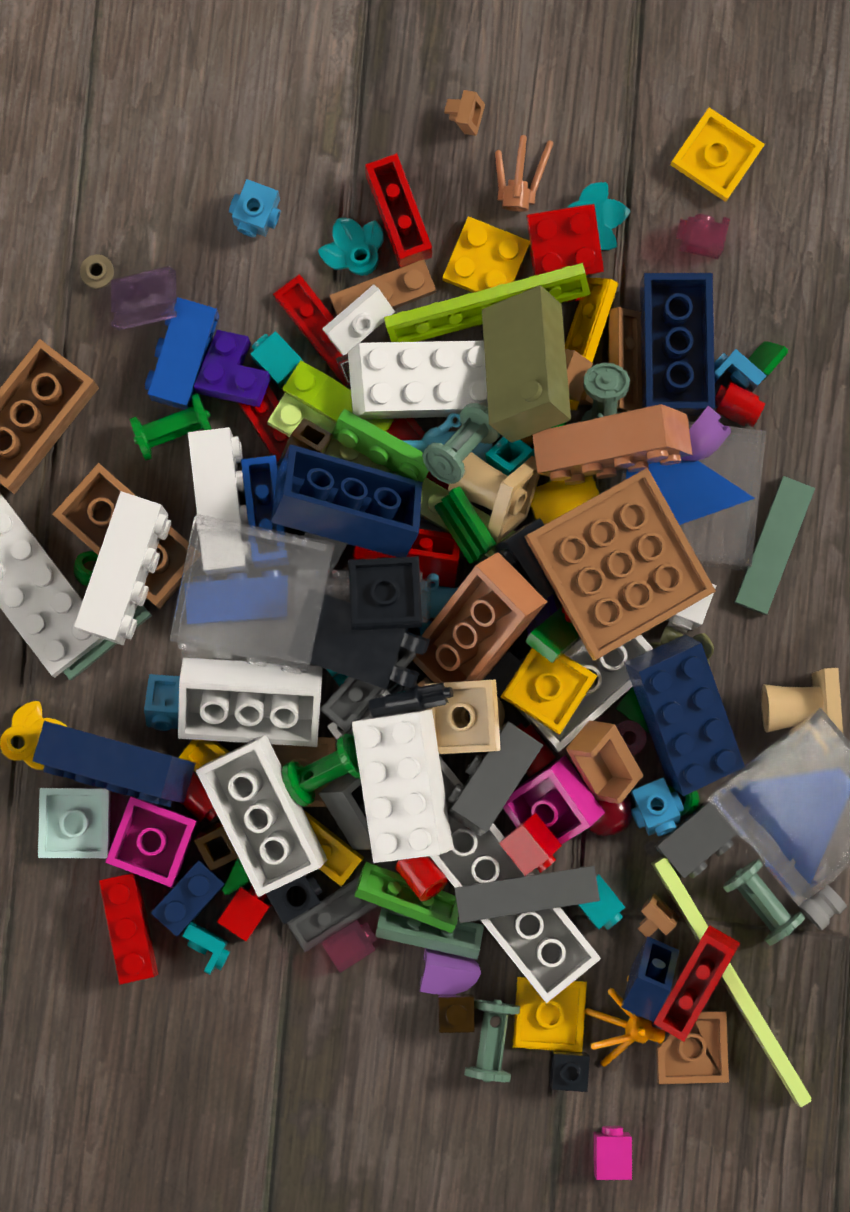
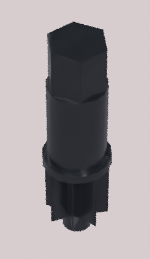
(410, 700)

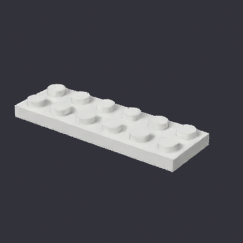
(39, 597)

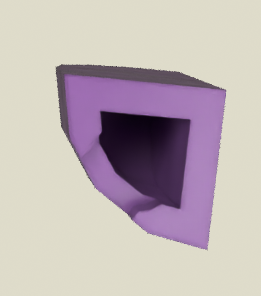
(706, 435)
(448, 973)

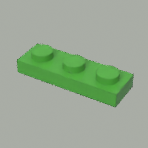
(380, 446)
(393, 893)

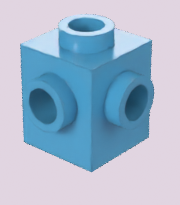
(258, 199)
(656, 796)

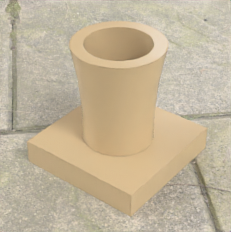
(505, 495)
(791, 705)
(475, 734)

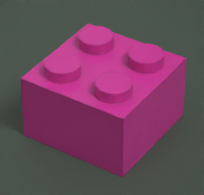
(558, 799)
(152, 841)

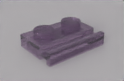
(143, 298)

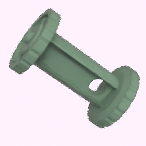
(605, 385)
(446, 460)
(764, 902)
(492, 1041)

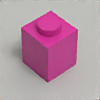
(612, 1154)

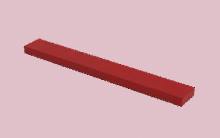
(310, 317)

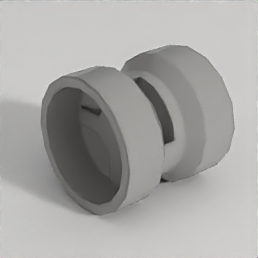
(822, 907)

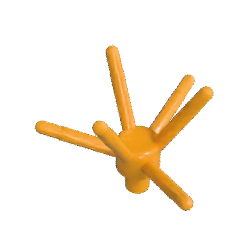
(636, 1029)

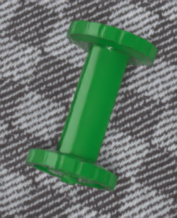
(170, 427)
(334, 765)

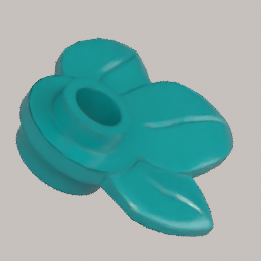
(608, 212)
(350, 242)

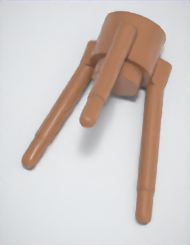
(517, 194)

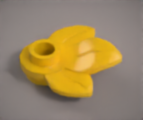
(27, 725)

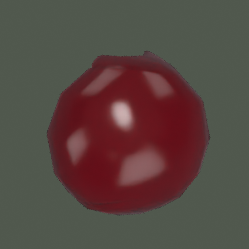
(615, 819)

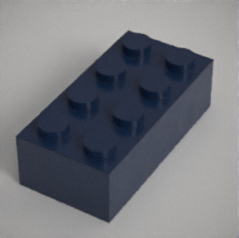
(677, 341)
(347, 502)
(684, 714)
(113, 765)

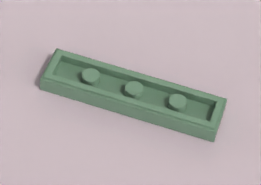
(774, 545)

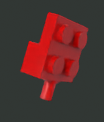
(564, 240)

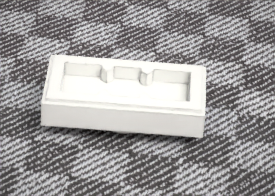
(358, 320)

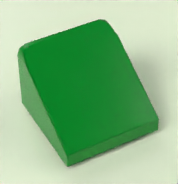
(768, 356)
(236, 878)

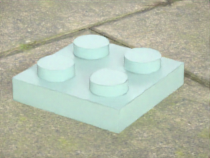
(74, 823)

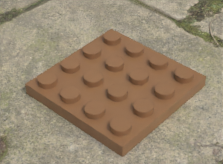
(620, 564)

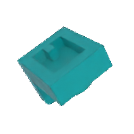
(204, 940)

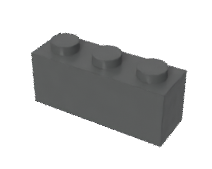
(492, 780)

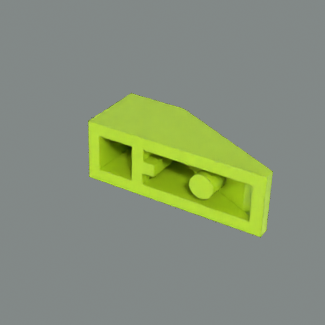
(323, 394)

